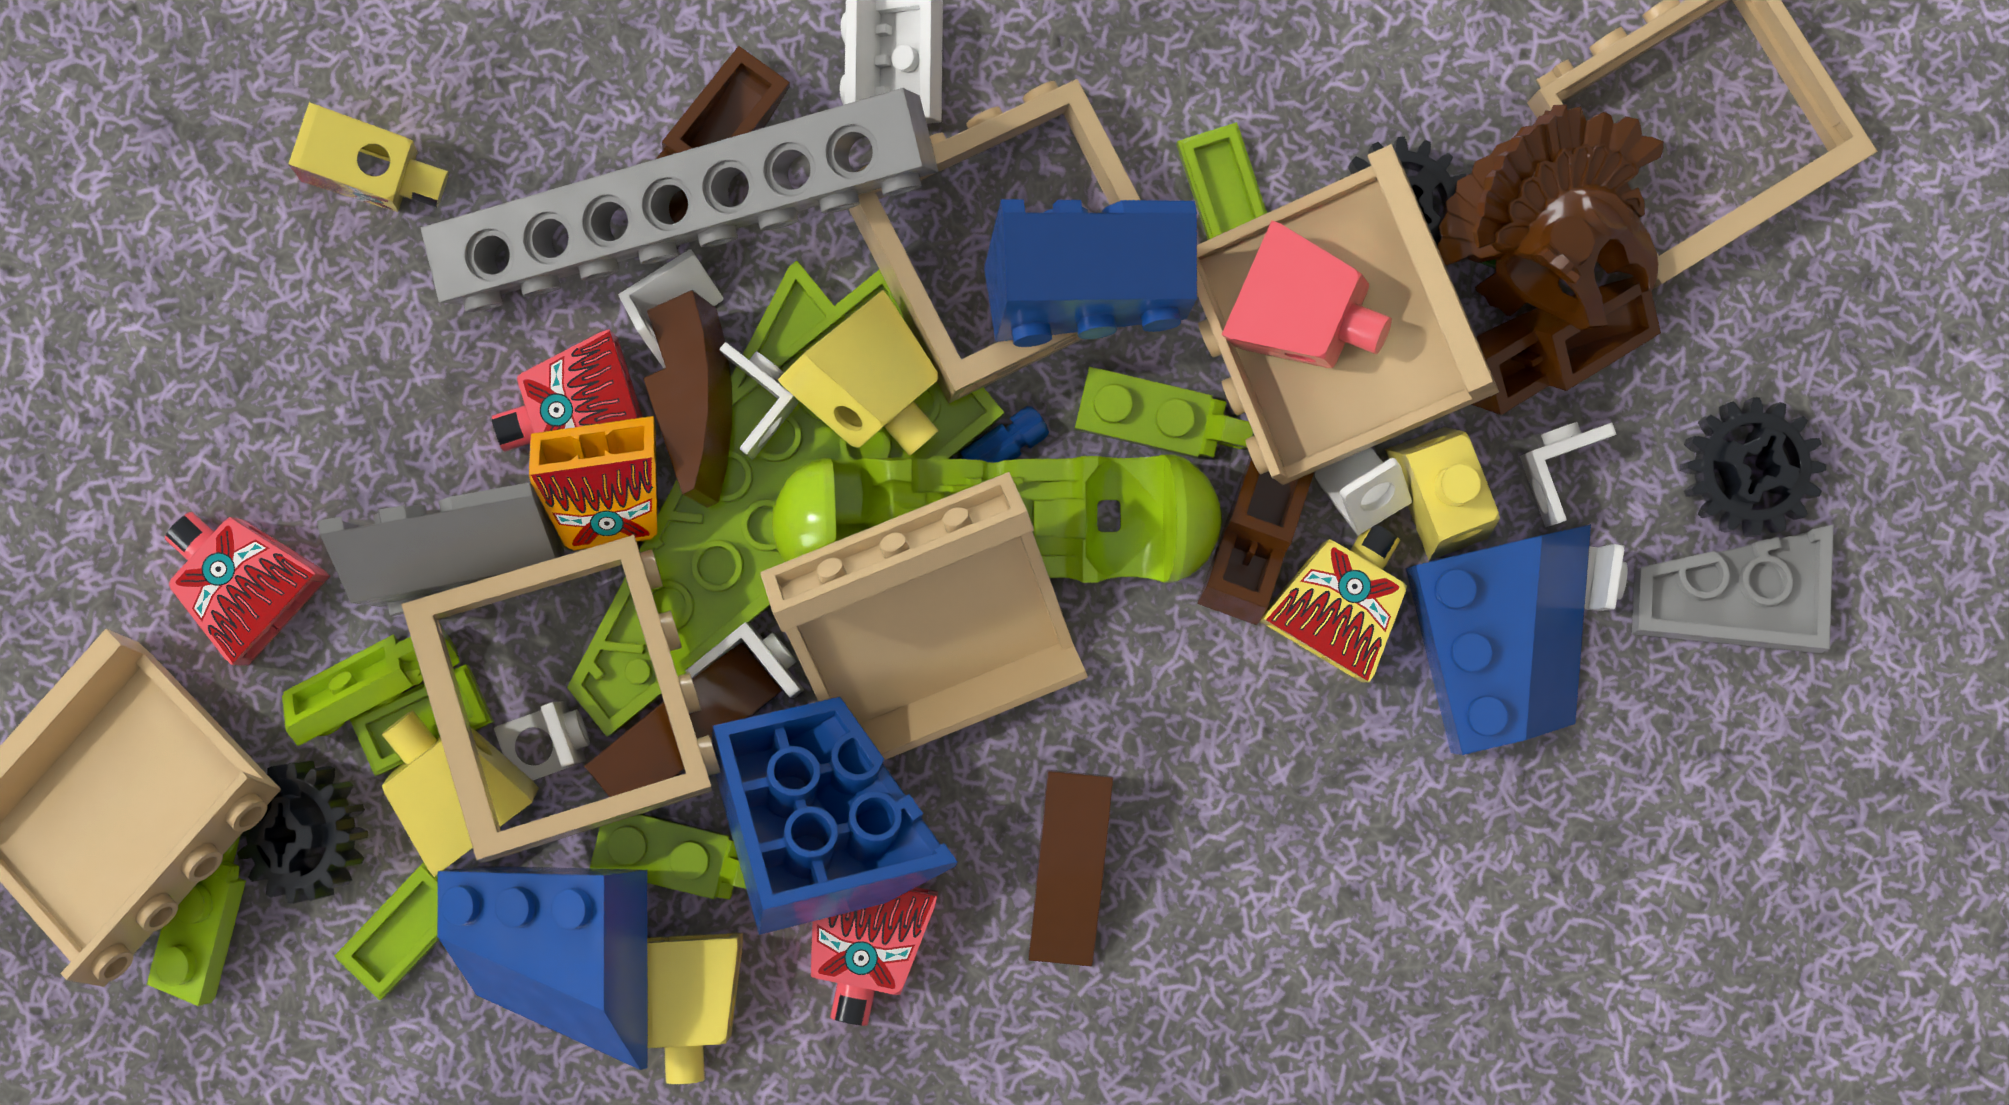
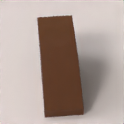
(732, 104)
(1547, 351)
(693, 394)
(1253, 544)
(648, 752)
(1070, 867)

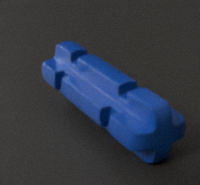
(1005, 442)

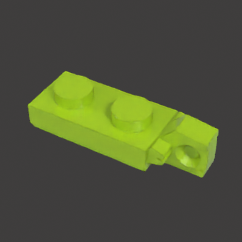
(1157, 415)
(353, 686)
(672, 854)
(197, 939)

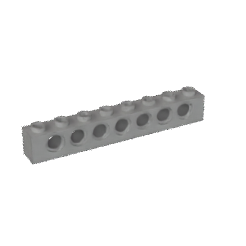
(465, 246)

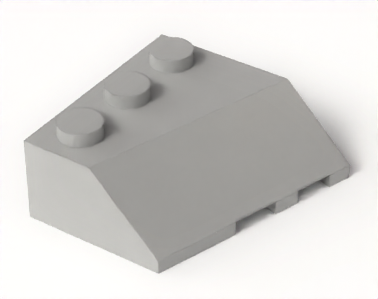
(431, 551)

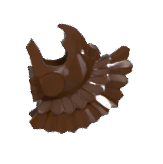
(1552, 210)

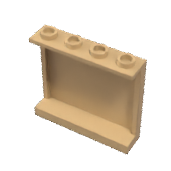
(1426, 367)
(929, 618)
(118, 805)

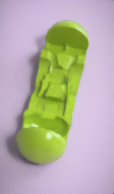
(1165, 508)

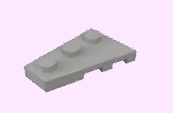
(1745, 596)

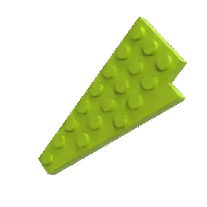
(716, 553)

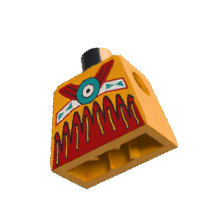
(598, 481)

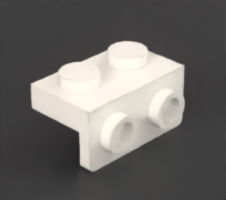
(892, 49)

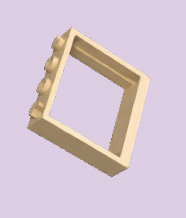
(1796, 65)
(985, 130)
(455, 730)

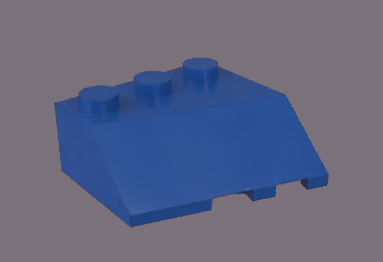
(1090, 269)
(1505, 637)
(818, 816)
(555, 948)

